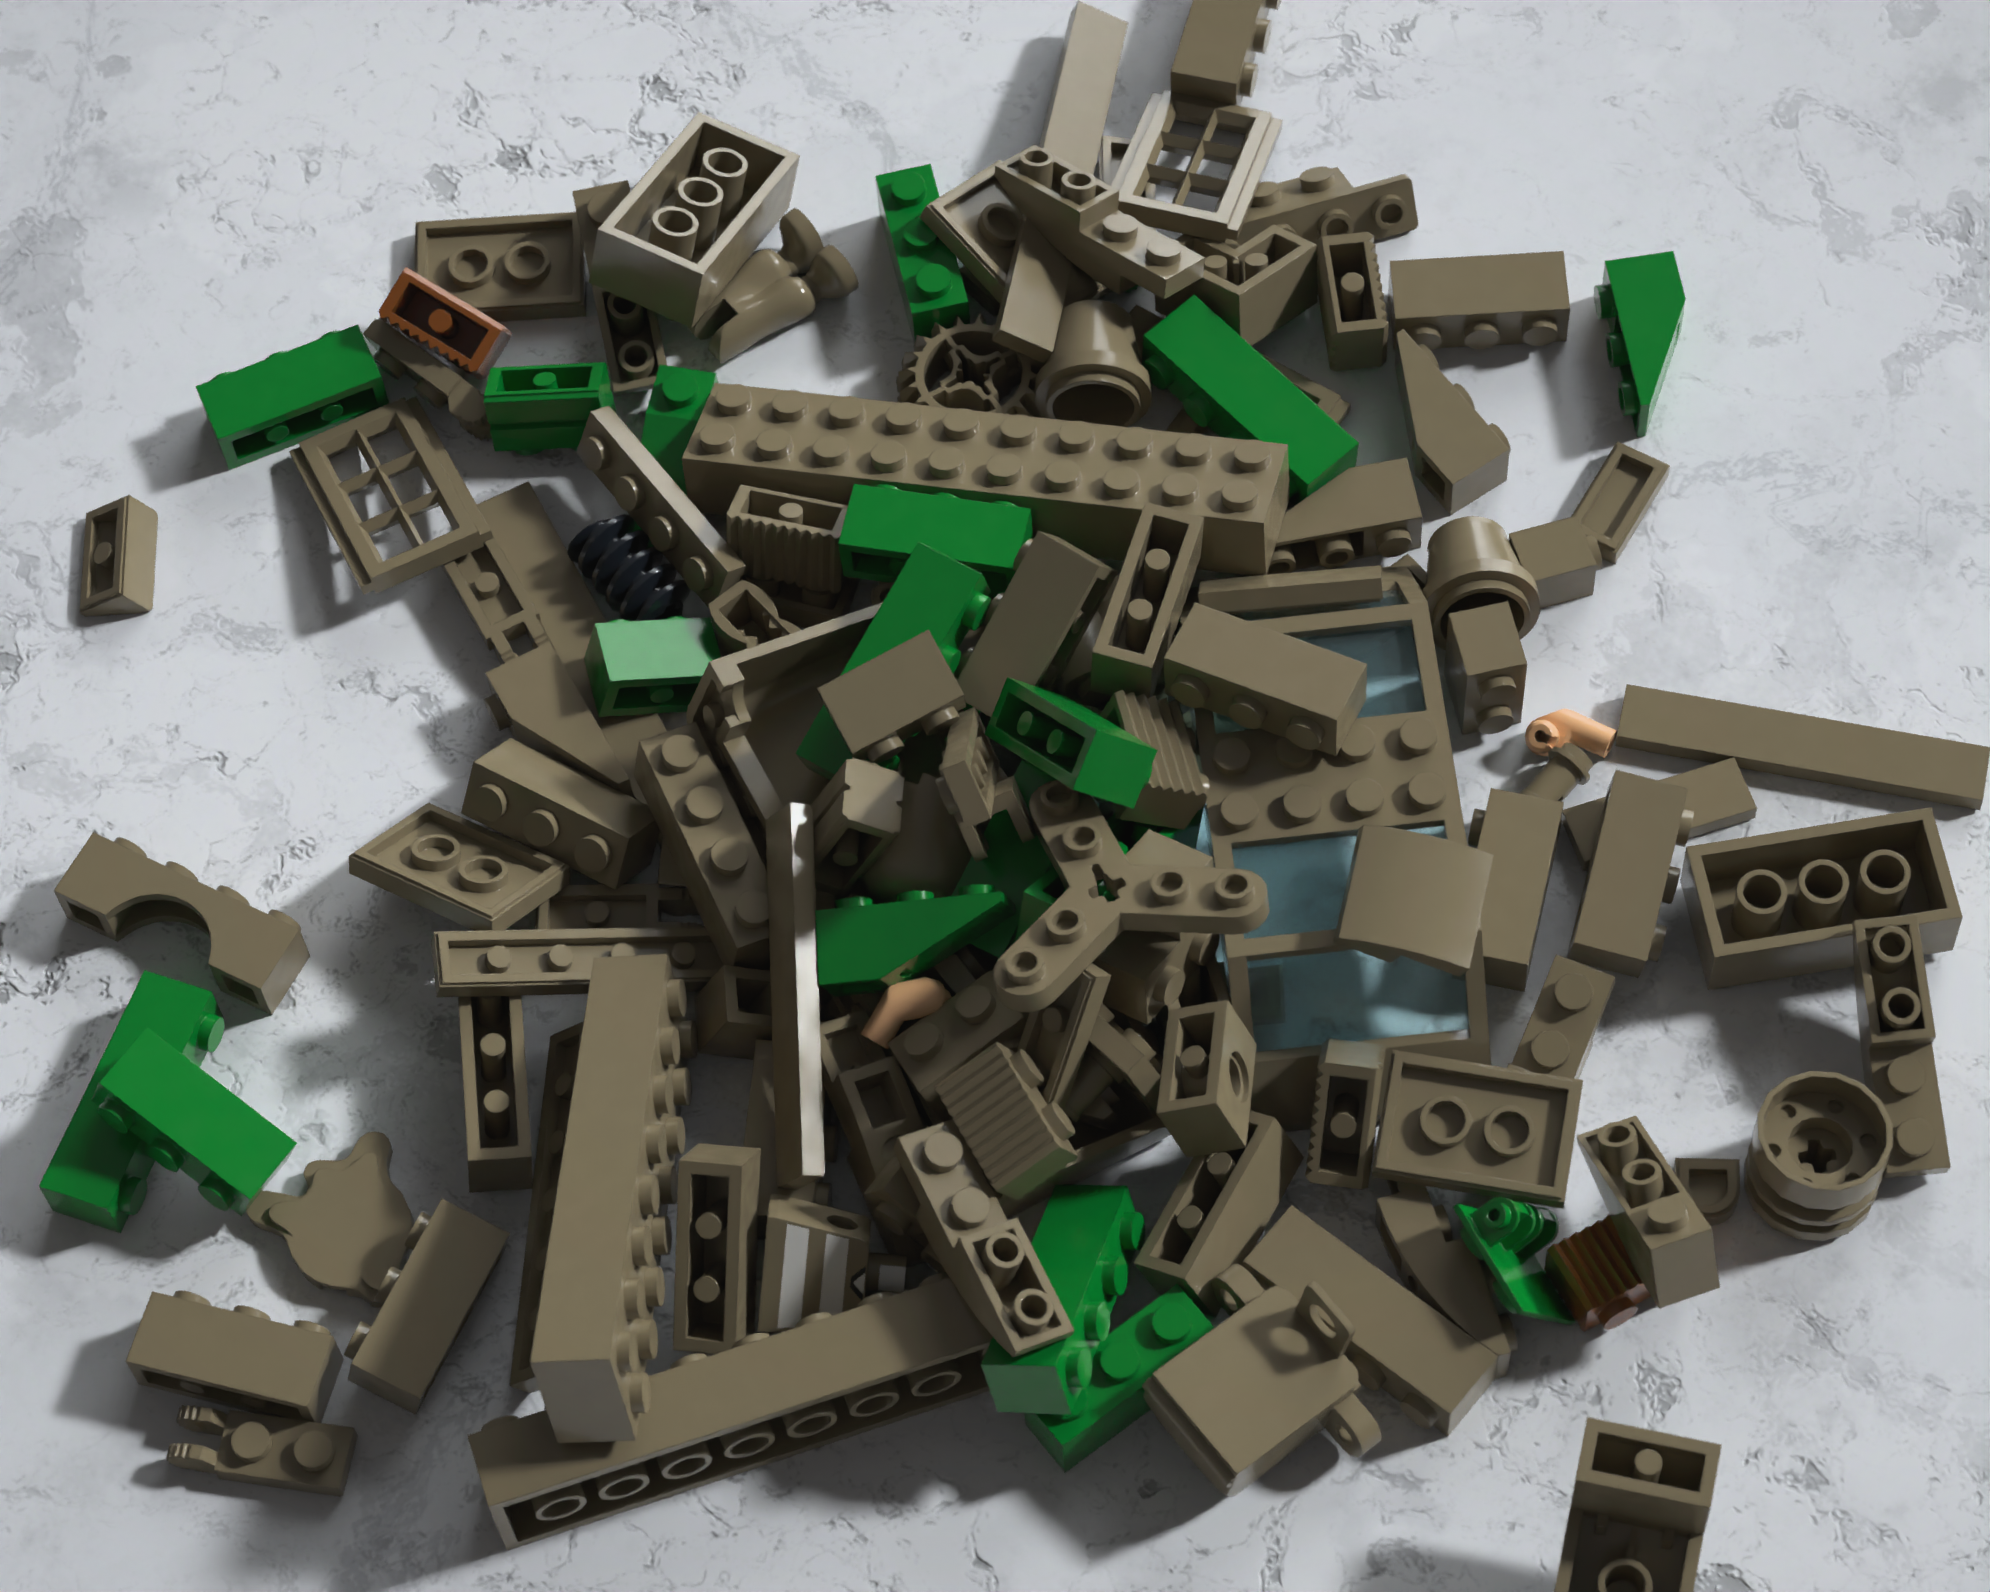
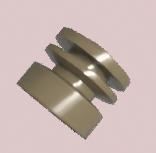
(1817, 1155)

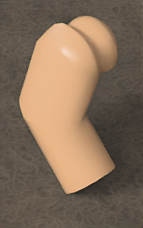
(1570, 727)
(902, 1003)

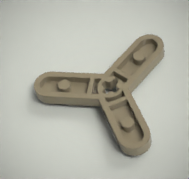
(1084, 923)

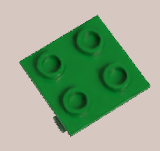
(1508, 1238)

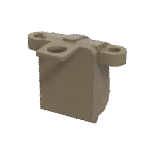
(1261, 1383)

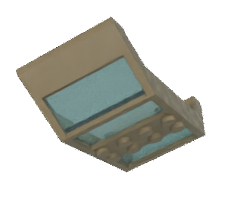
(1297, 825)

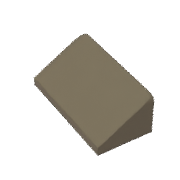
(119, 559)

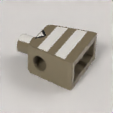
(819, 1263)

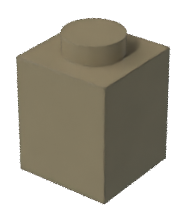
(1558, 559)

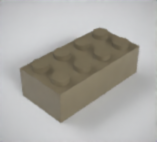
(693, 219)
(1791, 896)

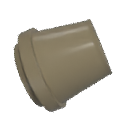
(1094, 368)
(1474, 568)

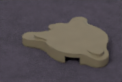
(347, 1221)

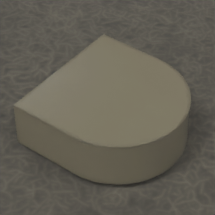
(1711, 1185)

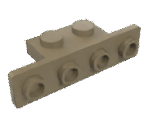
(1328, 205)

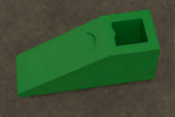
(1645, 317)
(878, 945)

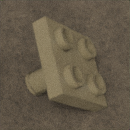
(1115, 1058)

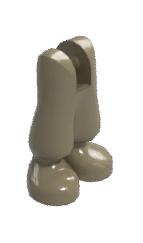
(770, 294)

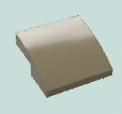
(1413, 898)

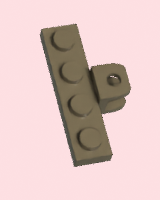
(971, 785)

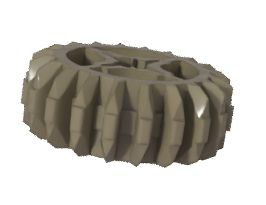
(977, 367)

